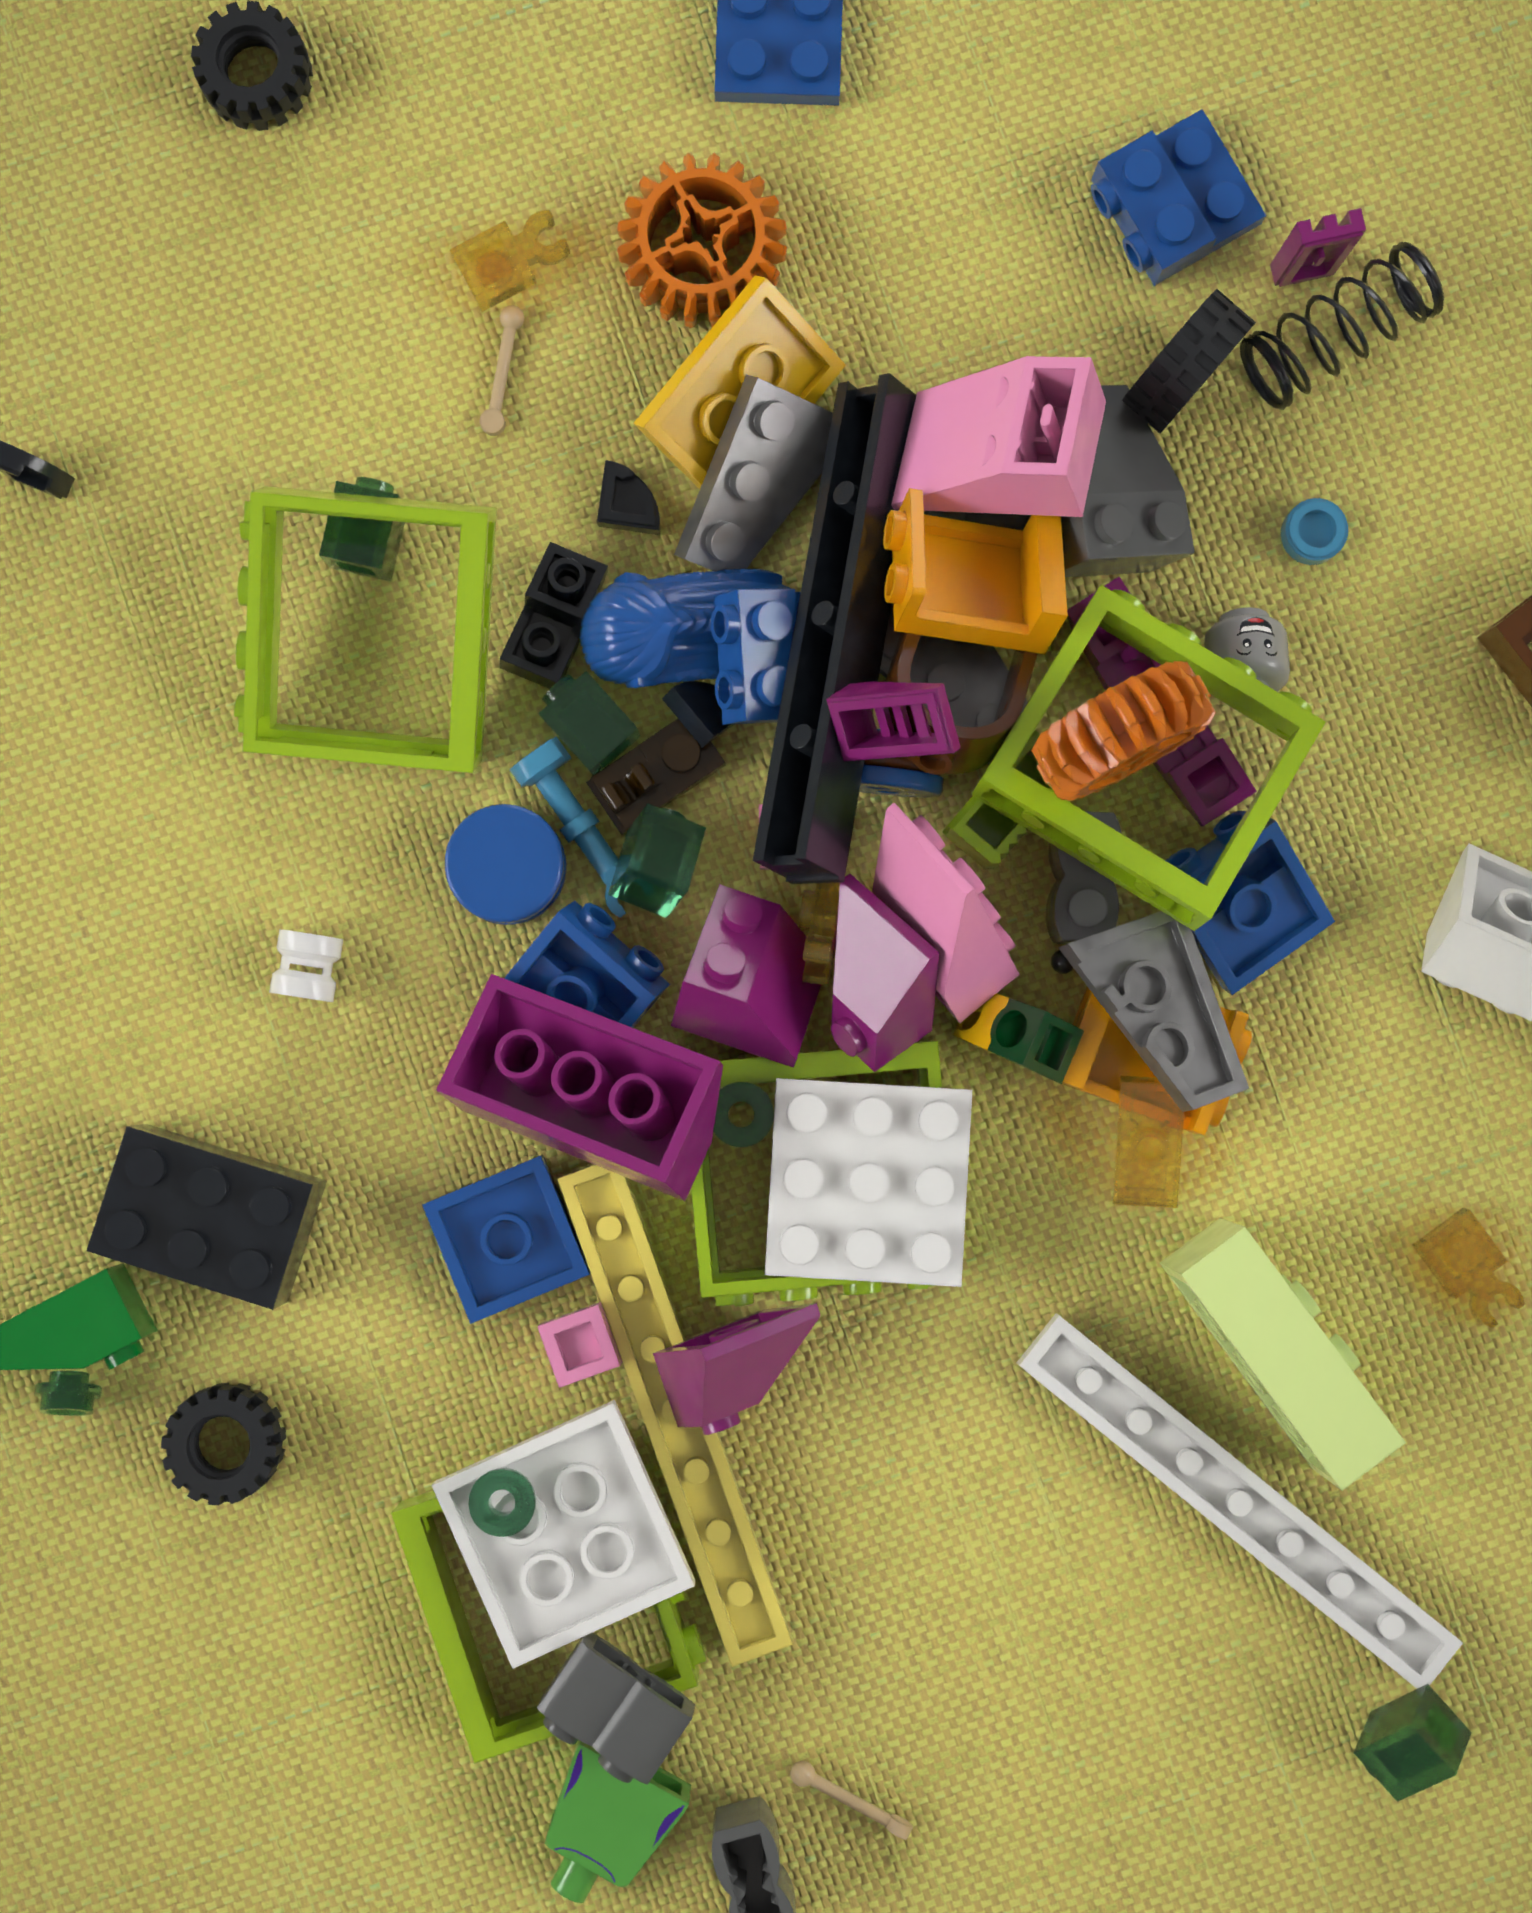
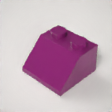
(748, 979)

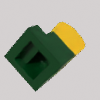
(1022, 1036)

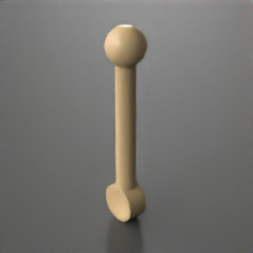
(492, 419)
(804, 1774)

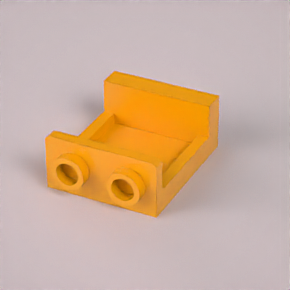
(975, 578)
(1107, 1055)

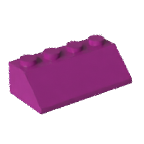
(586, 1086)

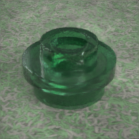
(762, 1120)
(67, 1394)
(496, 1522)

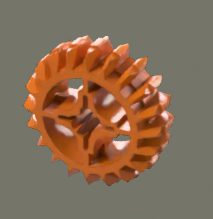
(681, 255)
(1123, 730)

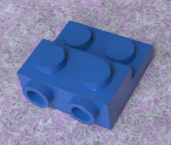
(1175, 197)
(753, 651)
(1265, 911)
(590, 967)

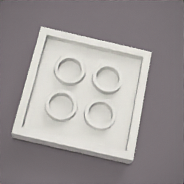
(868, 1182)
(589, 1550)

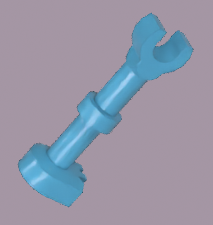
(579, 825)

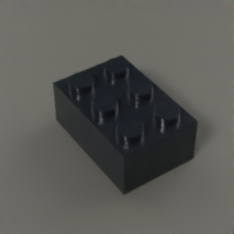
(206, 1215)

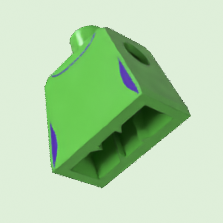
(609, 1824)

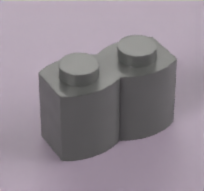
(1081, 898)
(615, 1709)
(748, 1858)

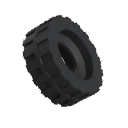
(1188, 360)

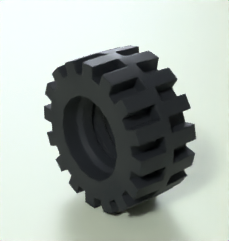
(241, 31)
(194, 1470)

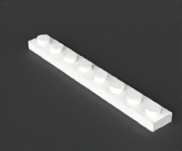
(1239, 1502)

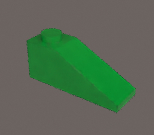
(79, 1326)

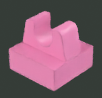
(580, 1344)

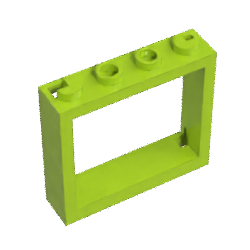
(259, 645)
(1098, 843)
(738, 1285)
(482, 1726)

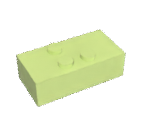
(1283, 1352)

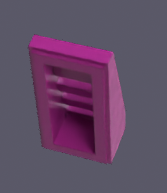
(858, 732)

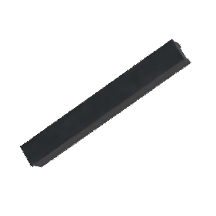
(835, 636)

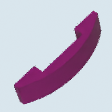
(1201, 770)

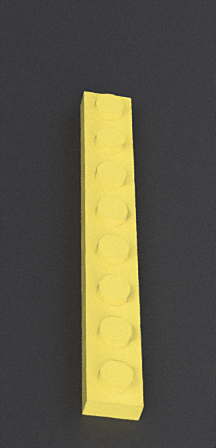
(690, 1461)

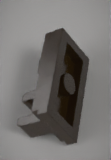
(654, 774)

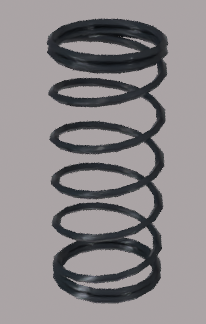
(1406, 292)

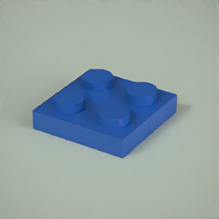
(778, 51)
(506, 1239)

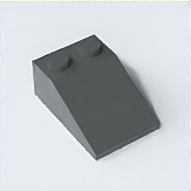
(1133, 504)

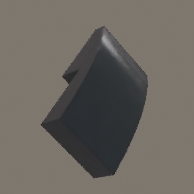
(552, 616)

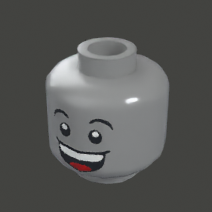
(1254, 640)

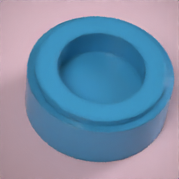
(1314, 531)

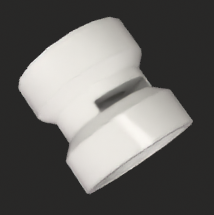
(308, 951)

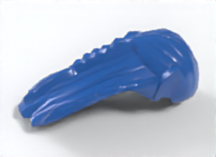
(661, 627)

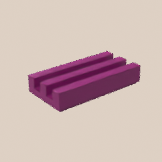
(1325, 246)

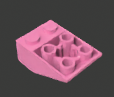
(1006, 439)
(946, 909)

